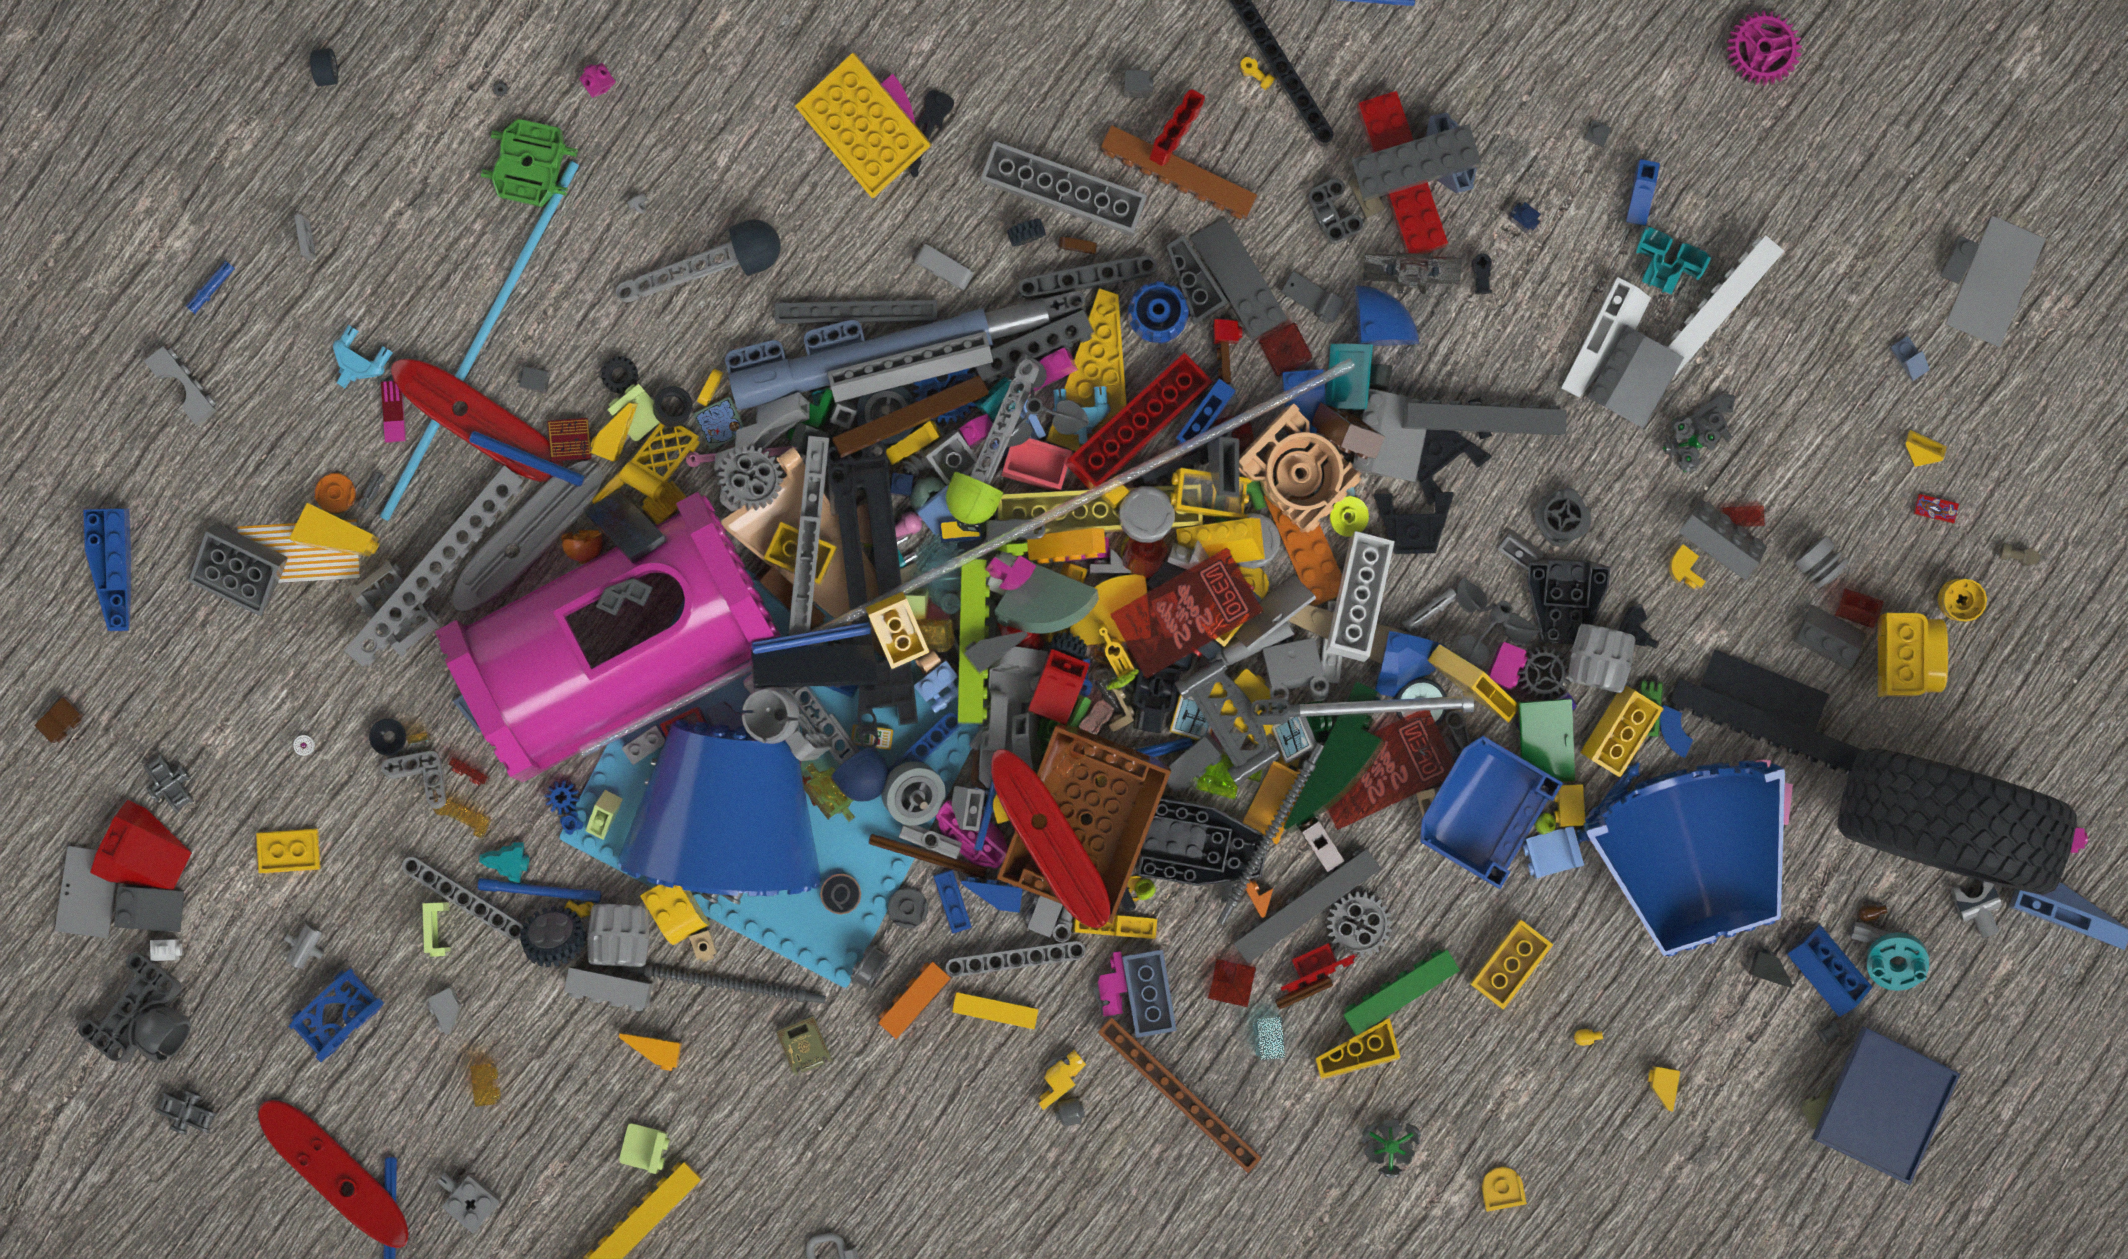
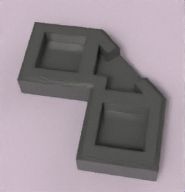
(631, 589)

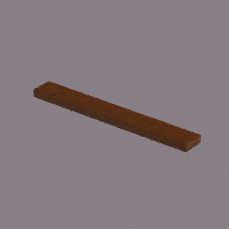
(910, 416)

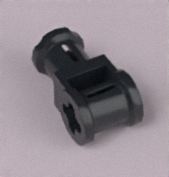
(1482, 274)

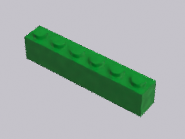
(1400, 992)

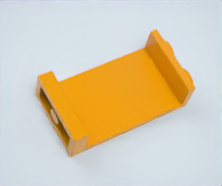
(1270, 796)

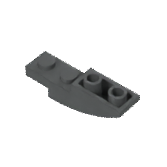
(1024, 735)

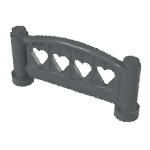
(1199, 687)

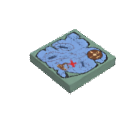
(719, 423)

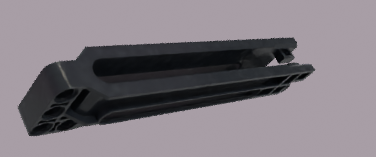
(871, 475)

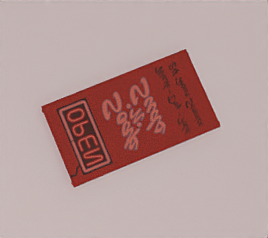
(1186, 612)
(1398, 769)

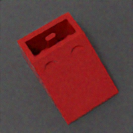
(1058, 686)

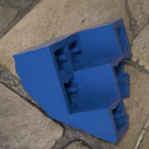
(1404, 661)

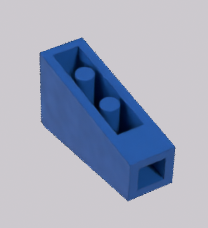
(1207, 412)

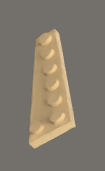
(1320, 620)

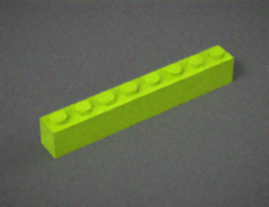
(972, 628)

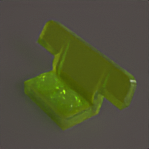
(1218, 780)

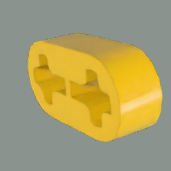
(710, 387)

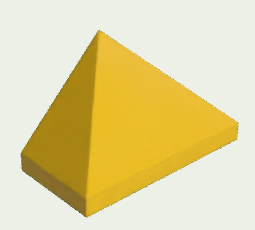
(1923, 449)

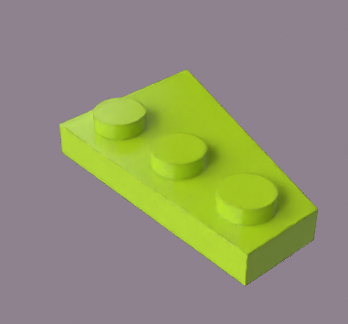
(1017, 548)

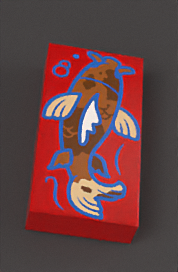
(1936, 508)

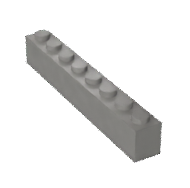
(910, 366)

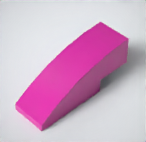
(896, 90)

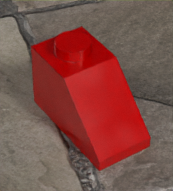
(1226, 331)

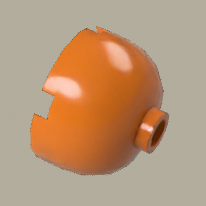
(582, 546)

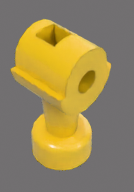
(1250, 68)

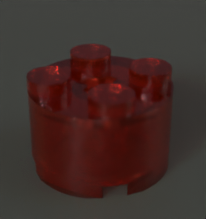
(1144, 557)

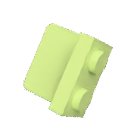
(644, 418)
(644, 1148)

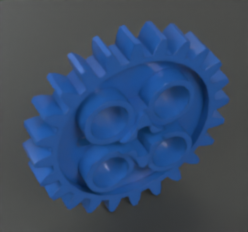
(933, 384)

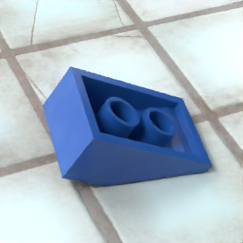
(1309, 401)

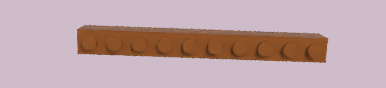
(1179, 1095)

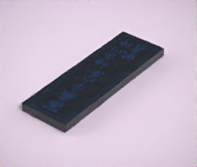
(625, 526)

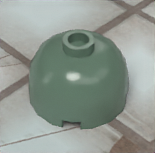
(924, 490)

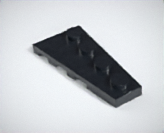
(1152, 477)

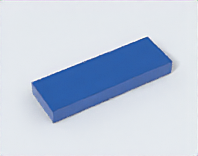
(952, 901)

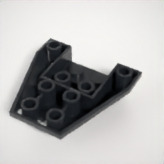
(1566, 595)

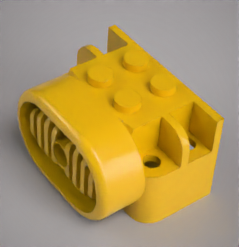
(1911, 655)

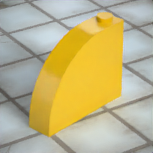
(1112, 596)
(1474, 680)

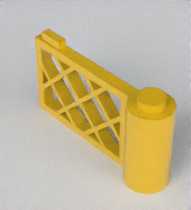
(648, 481)

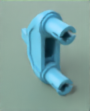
(353, 365)
(1095, 414)

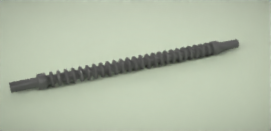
(1308, 766)
(800, 995)

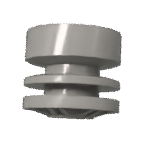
(1821, 562)

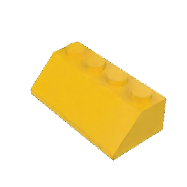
(1240, 536)
(1621, 730)

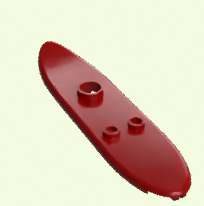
(437, 391)
(1055, 845)
(327, 1166)

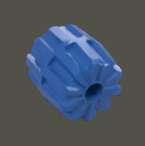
(1156, 327)

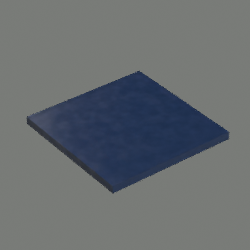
(1886, 1105)

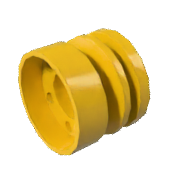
(1972, 604)

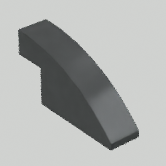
(1224, 464)

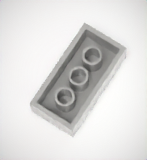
(608, 987)

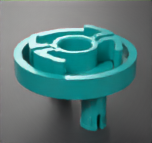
(1902, 975)

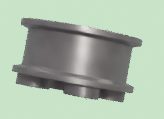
(870, 968)

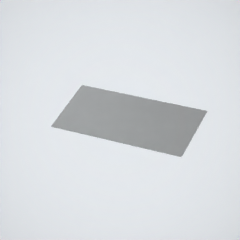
(1995, 281)

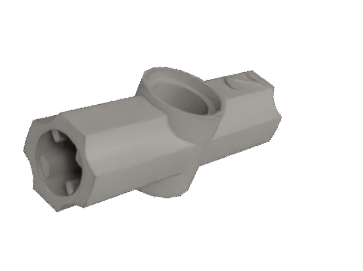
(943, 844)

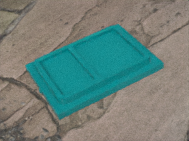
(1352, 388)

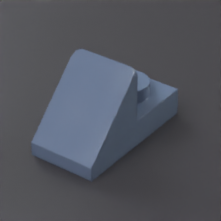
(1910, 358)

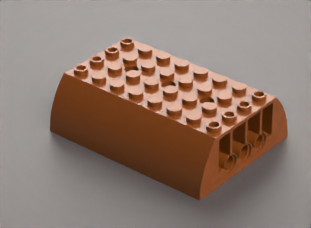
(1119, 810)

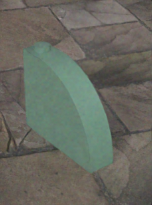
(1046, 603)

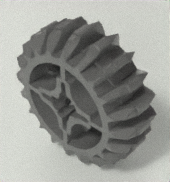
(1552, 679)

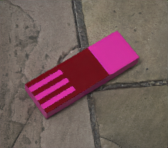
(393, 412)

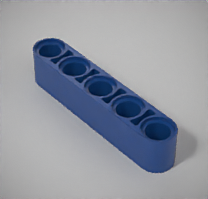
(927, 741)

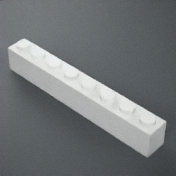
(1724, 298)

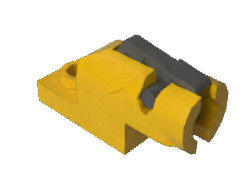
(1059, 1076)

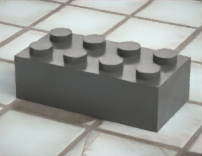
(1723, 539)

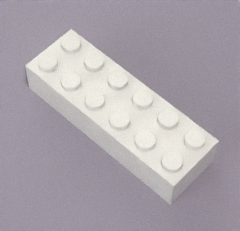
(1359, 596)

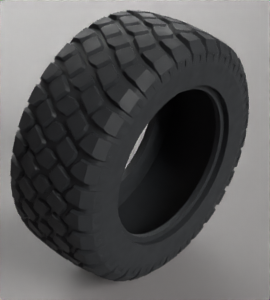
(1957, 820)

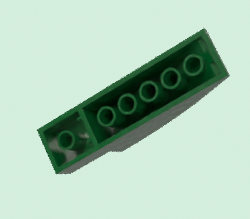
(1341, 763)

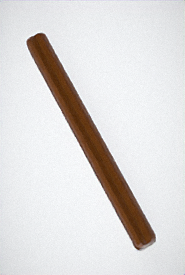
(927, 856)

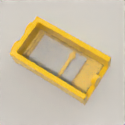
(1197, 495)

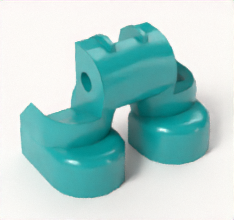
(1664, 275)

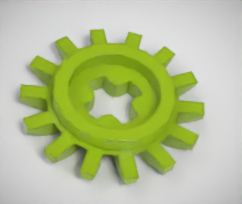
(1122, 681)

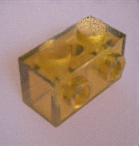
(484, 1084)

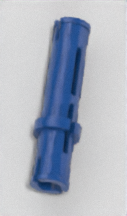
(210, 287)

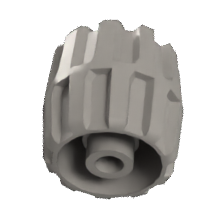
(1601, 658)
(618, 935)

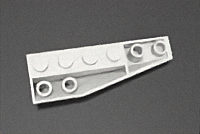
(1620, 309)

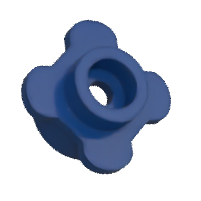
(565, 821)

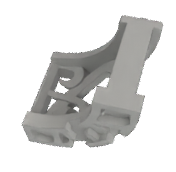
(367, 599)

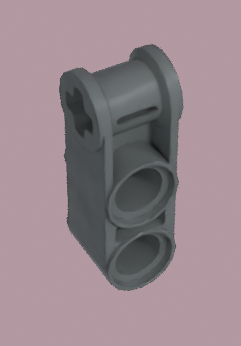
(997, 527)

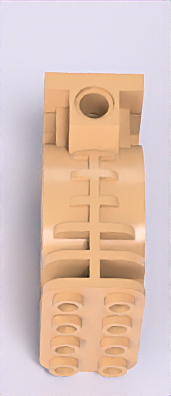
(1338, 473)

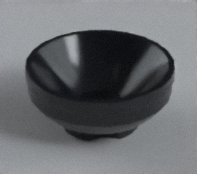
(377, 734)

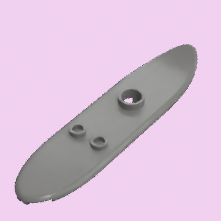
(533, 530)

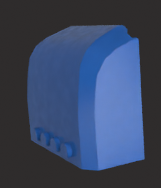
(1486, 809)

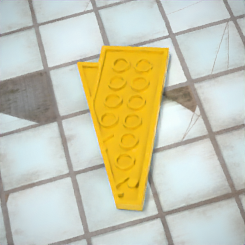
(1098, 365)

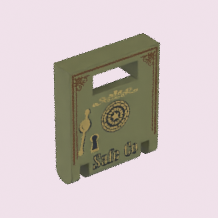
(804, 1049)

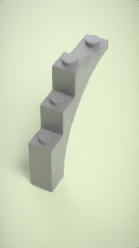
(771, 421)

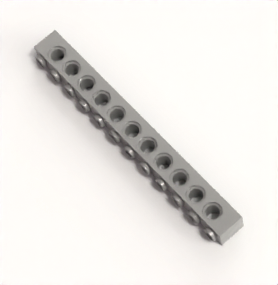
(503, 478)

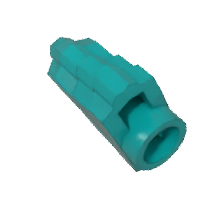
(508, 861)

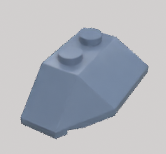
(1460, 181)

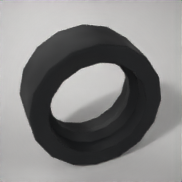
(672, 391)

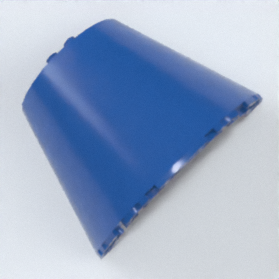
(723, 816)
(1697, 850)

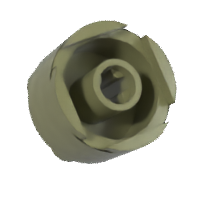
(1813, 1108)

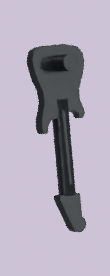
(937, 108)

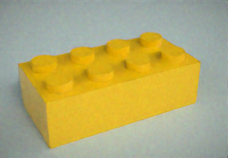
(1511, 964)

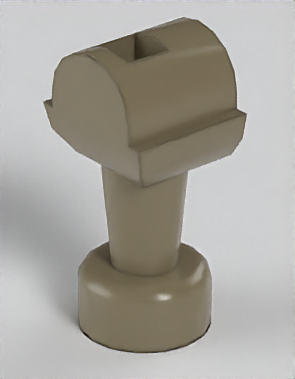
(2026, 557)

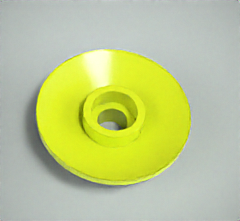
(1357, 518)

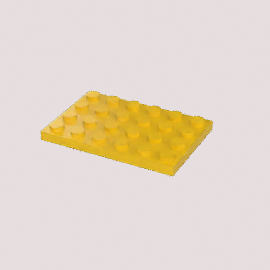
(863, 125)

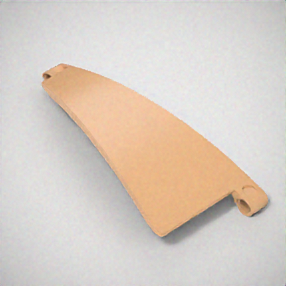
(758, 528)

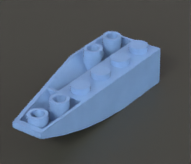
(2071, 912)

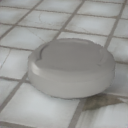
(1146, 514)
(1271, 542)

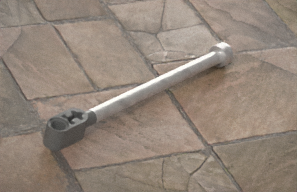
(1359, 707)

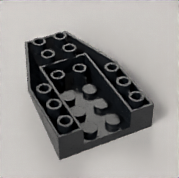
(1196, 844)

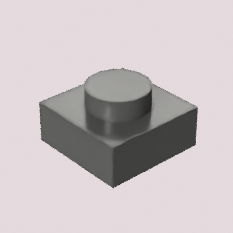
(1597, 133)

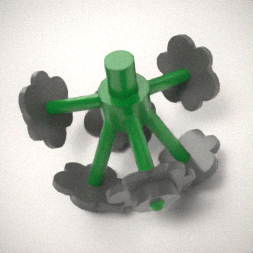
(1395, 1148)

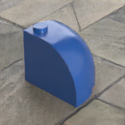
(1383, 319)

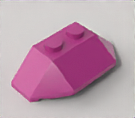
(994, 846)

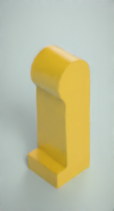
(914, 442)

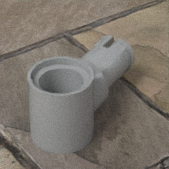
(1064, 921)

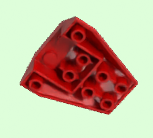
(140, 851)

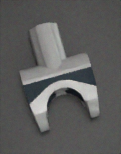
(1978, 907)

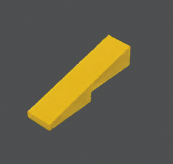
(1121, 926)
(995, 1010)

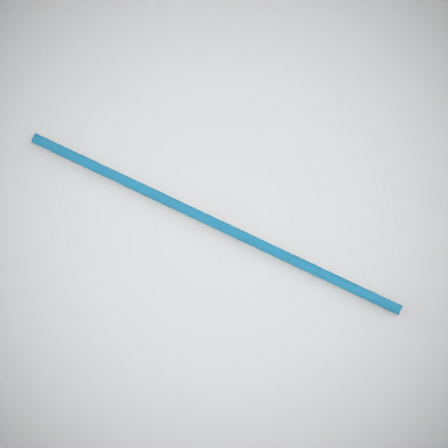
(481, 336)

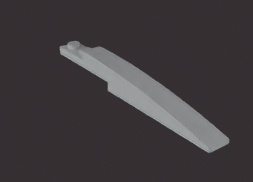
(808, 535)

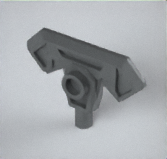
(1712, 416)

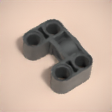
(1327, 215)

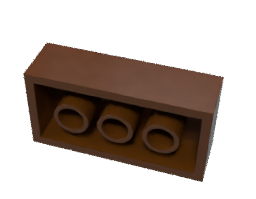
(1347, 431)

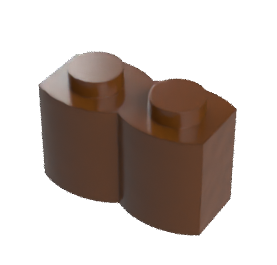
(59, 720)

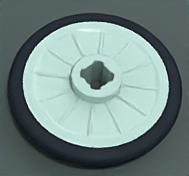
(1422, 689)

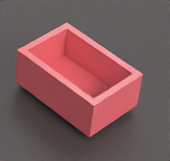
(1037, 464)

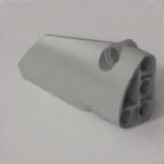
(1009, 680)

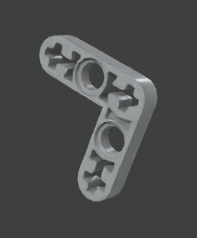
(427, 770)

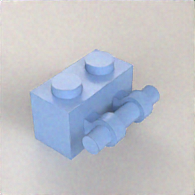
(936, 682)

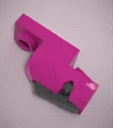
(1111, 986)

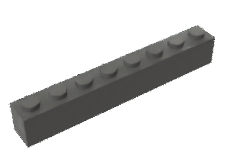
(1484, 418)
(1307, 905)

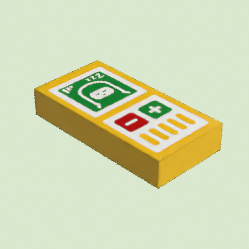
(884, 742)

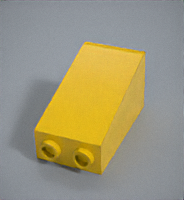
(328, 532)

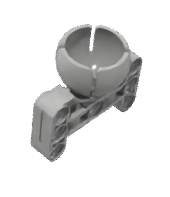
(778, 719)

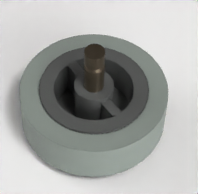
(913, 793)

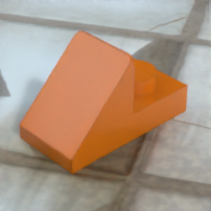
(1260, 901)

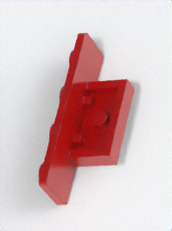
(1315, 963)

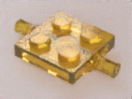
(827, 794)

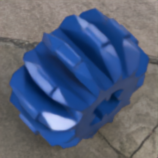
(558, 791)

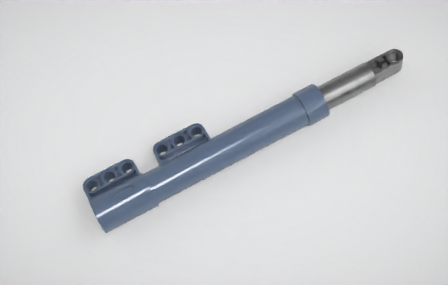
(777, 377)

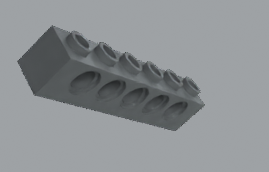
(1079, 320)

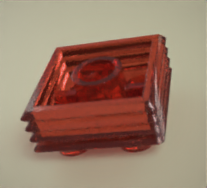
(1290, 337)

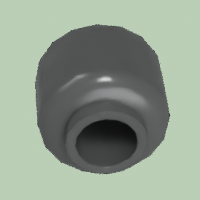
(1069, 1112)

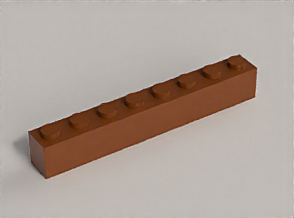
(1179, 173)

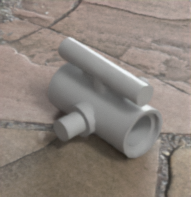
(303, 946)

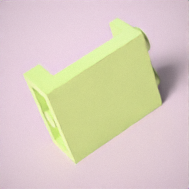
(430, 928)

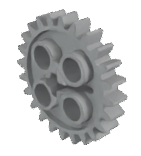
(745, 495)
(1351, 941)

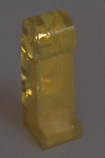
(466, 816)

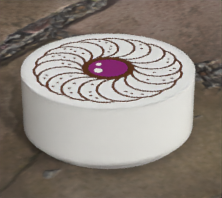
(304, 745)

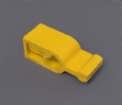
(1114, 657)

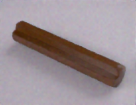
(1304, 992)

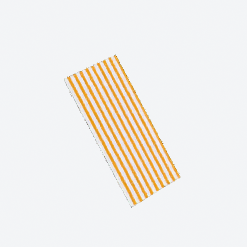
(303, 562)

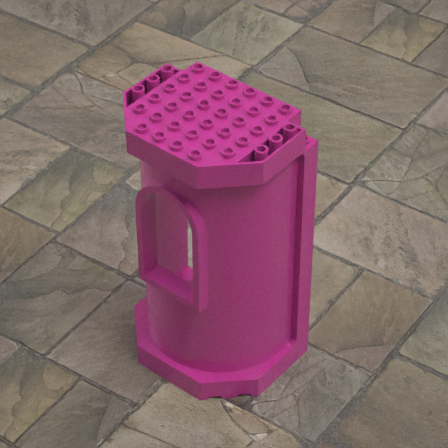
(536, 685)

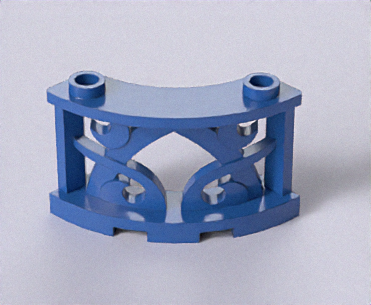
(364, 1012)

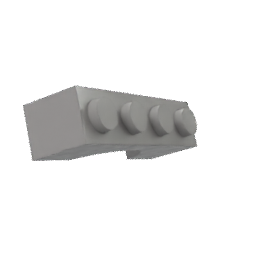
(197, 405)

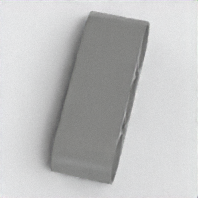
(943, 267)

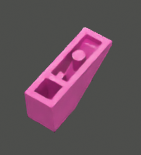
(1057, 366)

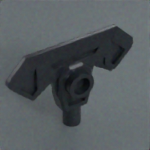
(1630, 625)

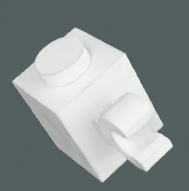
(165, 950)

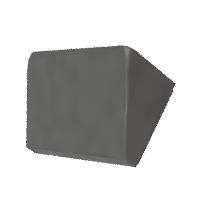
(1520, 549)

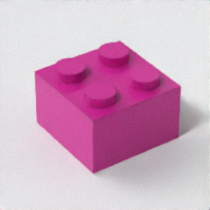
(1506, 665)

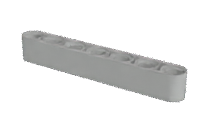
(456, 891)
(1005, 958)

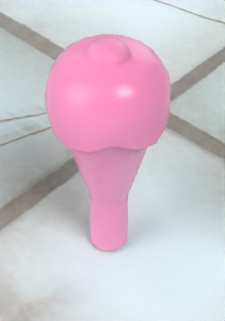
(908, 524)

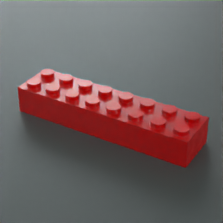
(1412, 207)
(1139, 422)

